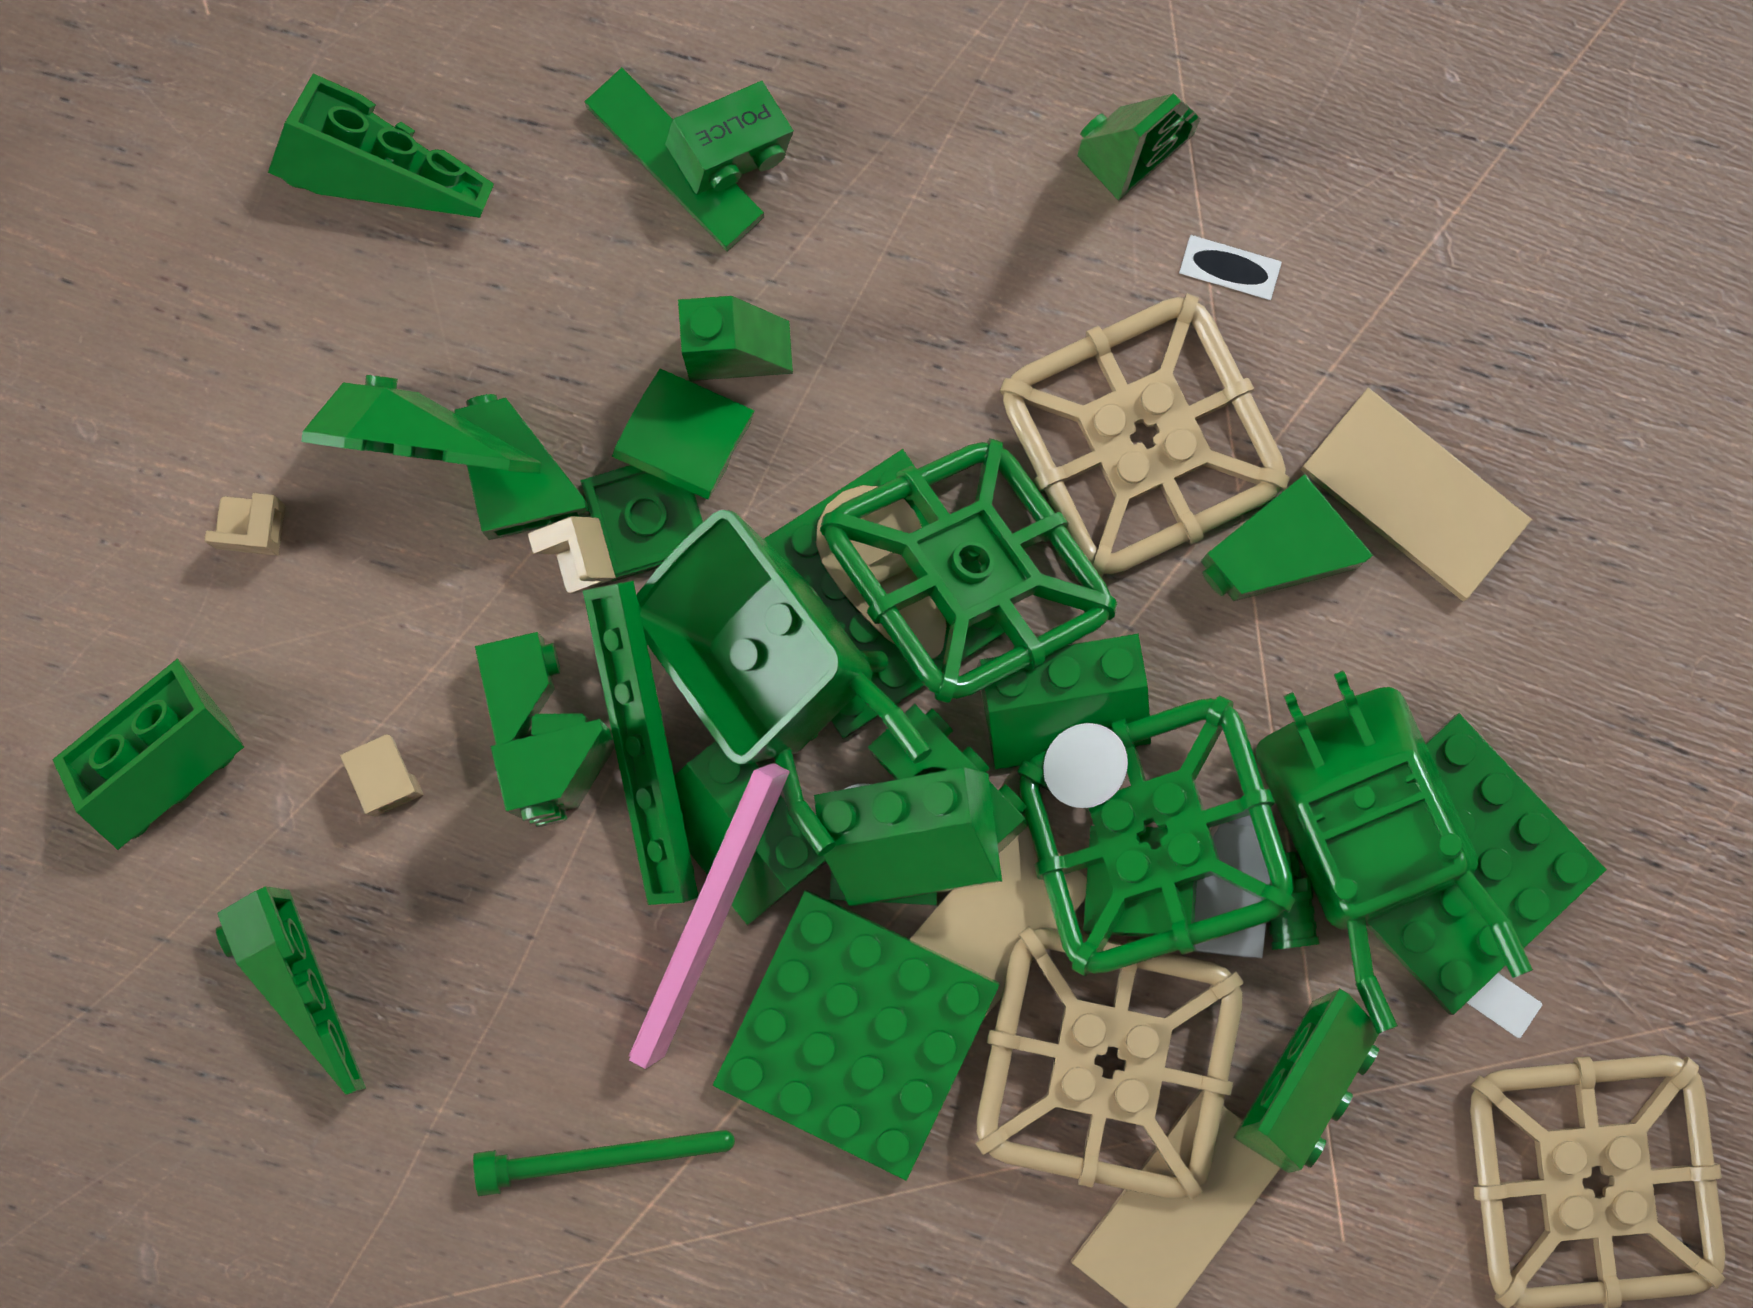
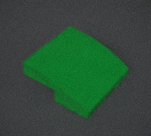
(683, 433)

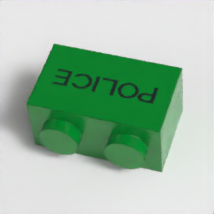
(729, 138)

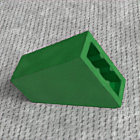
(732, 339)
(514, 499)
(1284, 545)

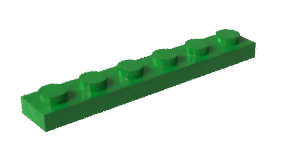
(640, 743)

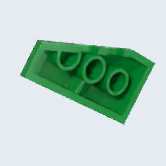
(1135, 140)
(277, 957)

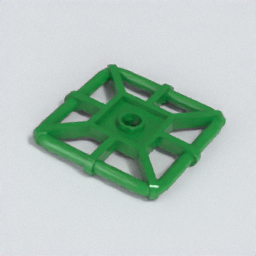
(965, 596)
(1185, 851)

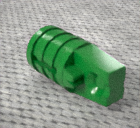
(1297, 926)

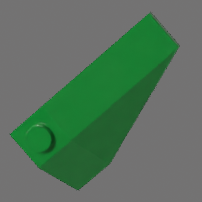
(349, 152)
(408, 425)

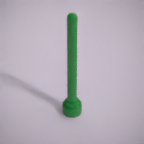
(498, 1171)

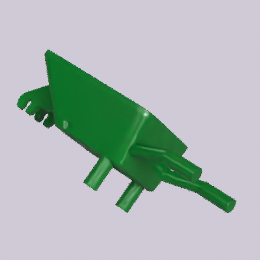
(759, 654)
(1373, 822)

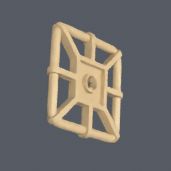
(1154, 402)
(1131, 1092)
(1627, 1201)

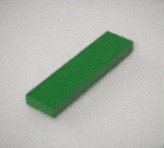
(643, 130)

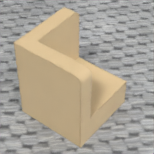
(248, 525)
(578, 549)
(380, 776)

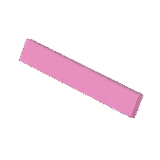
(708, 914)

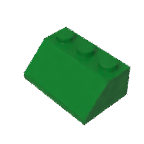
(1072, 687)
(146, 755)
(551, 770)
(708, 798)
(911, 836)
(1310, 1082)

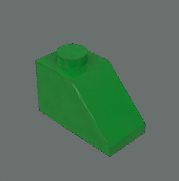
(516, 682)

